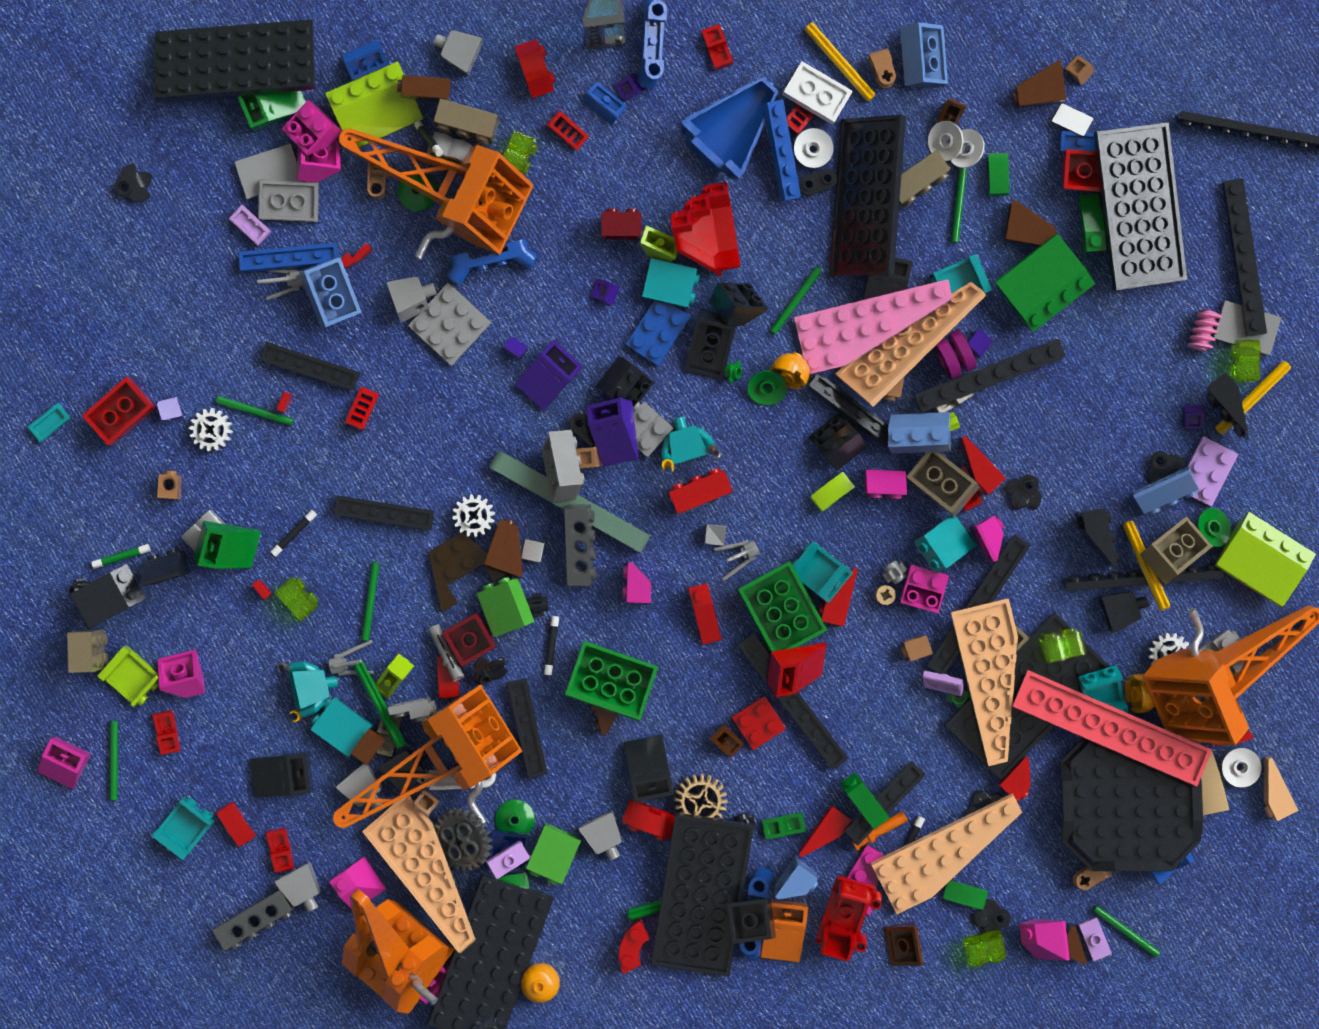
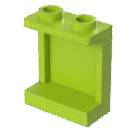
(130, 676)

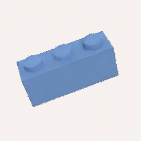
(923, 55)
(330, 292)
(919, 433)
(1166, 491)
(795, 880)

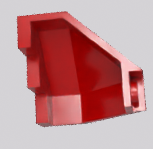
(707, 229)

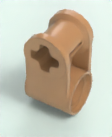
(882, 64)
(375, 178)
(1092, 878)

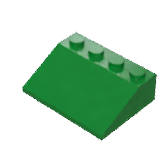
(1044, 283)
(781, 609)
(611, 681)

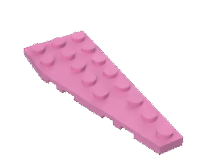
(849, 331)

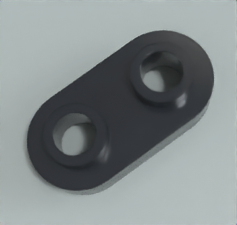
(818, 182)
(582, 432)

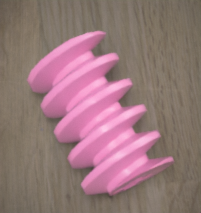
(1204, 330)

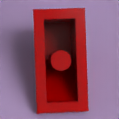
(1017, 780)

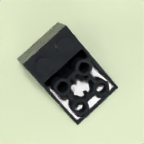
(884, 285)
(1226, 397)
(1096, 530)
(648, 768)
(282, 775)

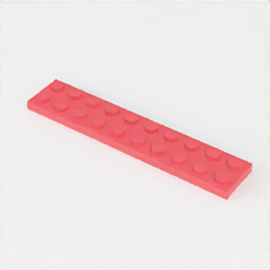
(1112, 728)

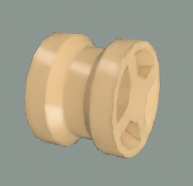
(883, 596)

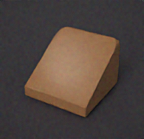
(1079, 69)
(425, 803)

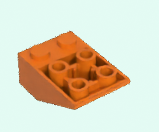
(790, 928)

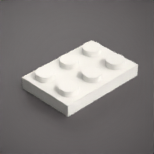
(817, 93)

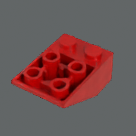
(795, 668)

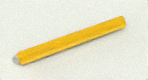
(839, 61)
(1251, 399)
(1150, 575)

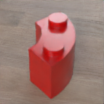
(534, 68)
(649, 819)
(630, 945)

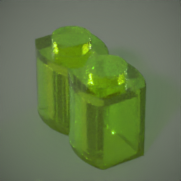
(520, 150)
(1246, 360)
(297, 598)
(1062, 646)
(984, 948)

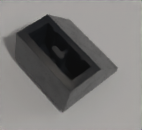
(737, 303)
(624, 381)
(838, 441)

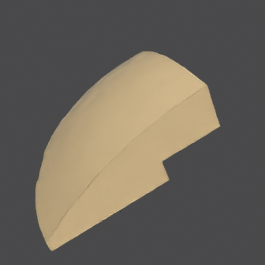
(1212, 789)

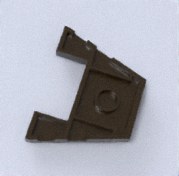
(453, 561)

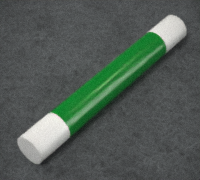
(121, 556)

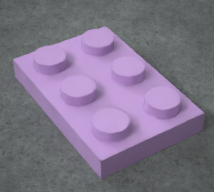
(1210, 468)

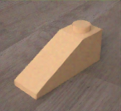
(1276, 794)

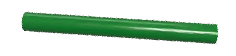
(958, 205)
(795, 301)
(254, 410)
(370, 601)
(113, 760)
(1126, 931)

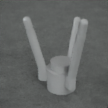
(292, 277)
(748, 551)
(340, 665)

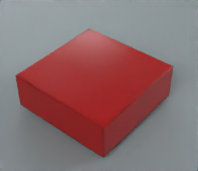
(284, 402)
(262, 589)

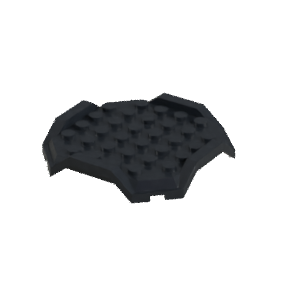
(1126, 812)

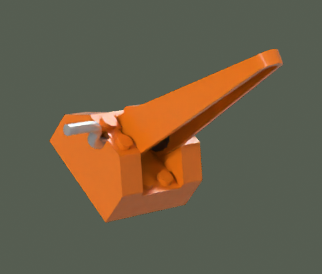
(486, 179)
(1187, 673)
(474, 736)
(394, 952)

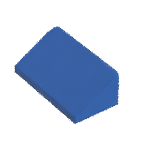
(604, 103)

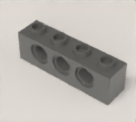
(575, 574)
(225, 932)

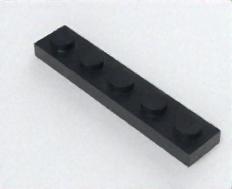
(310, 366)
(849, 409)
(384, 512)
(527, 728)
(888, 799)

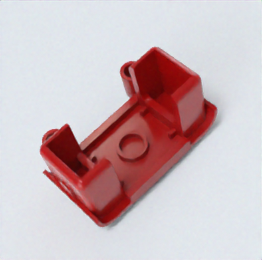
(844, 917)

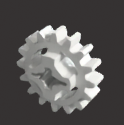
(203, 435)
(480, 521)
(1173, 647)

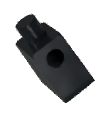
(1122, 609)
(399, 782)

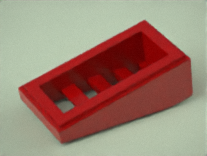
(792, 126)
(556, 130)
(349, 420)

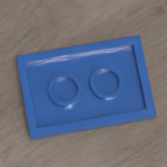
(658, 331)

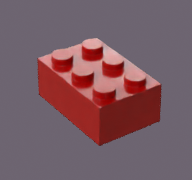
(119, 411)
(700, 490)

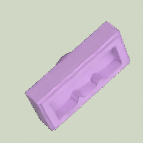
(250, 225)
(943, 683)
(507, 859)
(1094, 939)

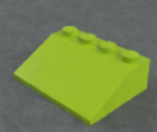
(374, 104)
(1264, 559)

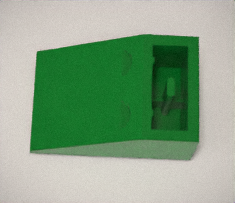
(270, 108)
(226, 546)

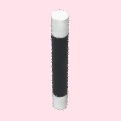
(428, 138)
(293, 533)
(551, 645)
(915, 830)

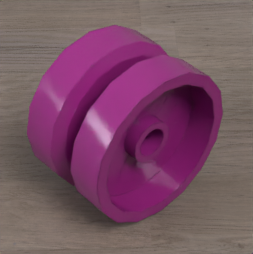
(955, 354)

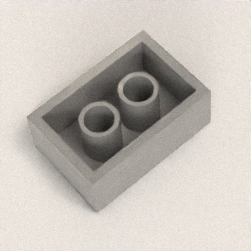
(562, 465)

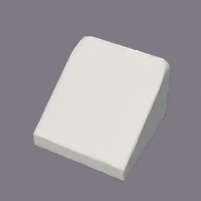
(532, 550)

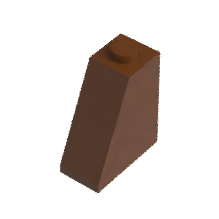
(424, 88)
(1042, 88)
(1026, 226)
(505, 550)

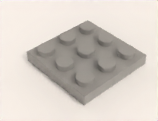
(450, 324)

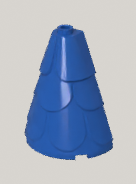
(729, 128)

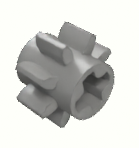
(895, 572)

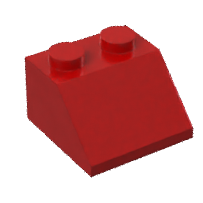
(1080, 170)

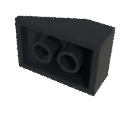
(709, 345)
(164, 568)
(107, 596)

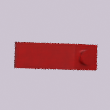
(981, 468)
(836, 610)
(704, 613)
(828, 829)

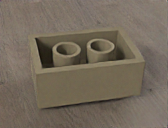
(466, 121)
(921, 177)
(943, 482)
(1176, 550)
(87, 650)

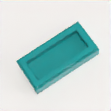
(49, 422)

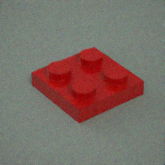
(758, 722)

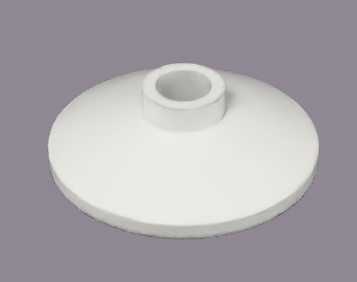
(939, 137)
(816, 138)
(972, 140)
(1250, 771)

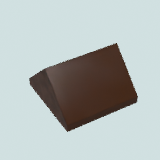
(904, 944)

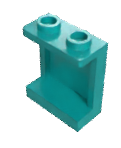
(963, 273)
(670, 283)
(944, 544)
(821, 571)
(1104, 687)
(340, 726)
(184, 827)

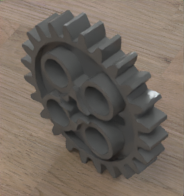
(458, 834)

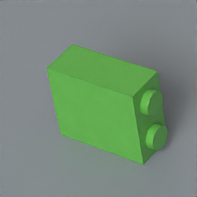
(505, 606)
(553, 854)

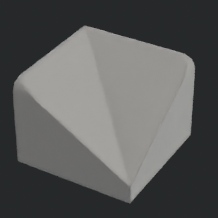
(715, 534)

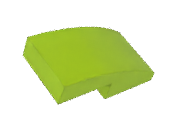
(832, 492)

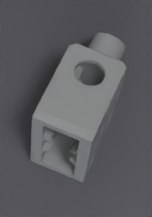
(459, 49)
(410, 296)
(357, 782)
(603, 834)
(300, 886)

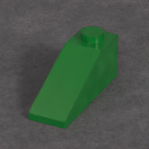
(1091, 224)
(864, 800)

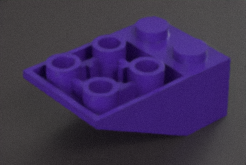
(549, 375)
(613, 431)

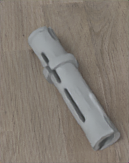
(455, 672)

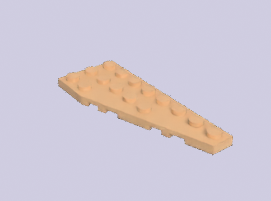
(889, 362)
(988, 654)
(416, 856)
(929, 863)

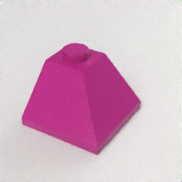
(318, 164)
(990, 536)
(181, 674)
(359, 876)
(1045, 939)

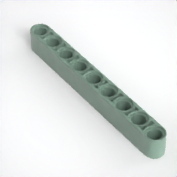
(538, 484)

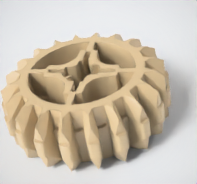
(691, 796)

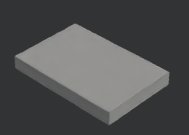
(269, 165)
(288, 200)
(1233, 329)

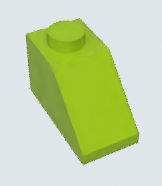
(658, 244)
(393, 676)

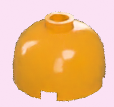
(792, 369)
(1138, 694)
(540, 983)

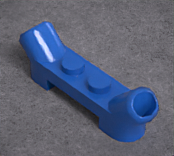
(652, 43)
(517, 251)
(758, 889)

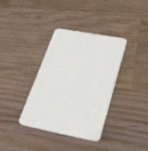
(1072, 119)

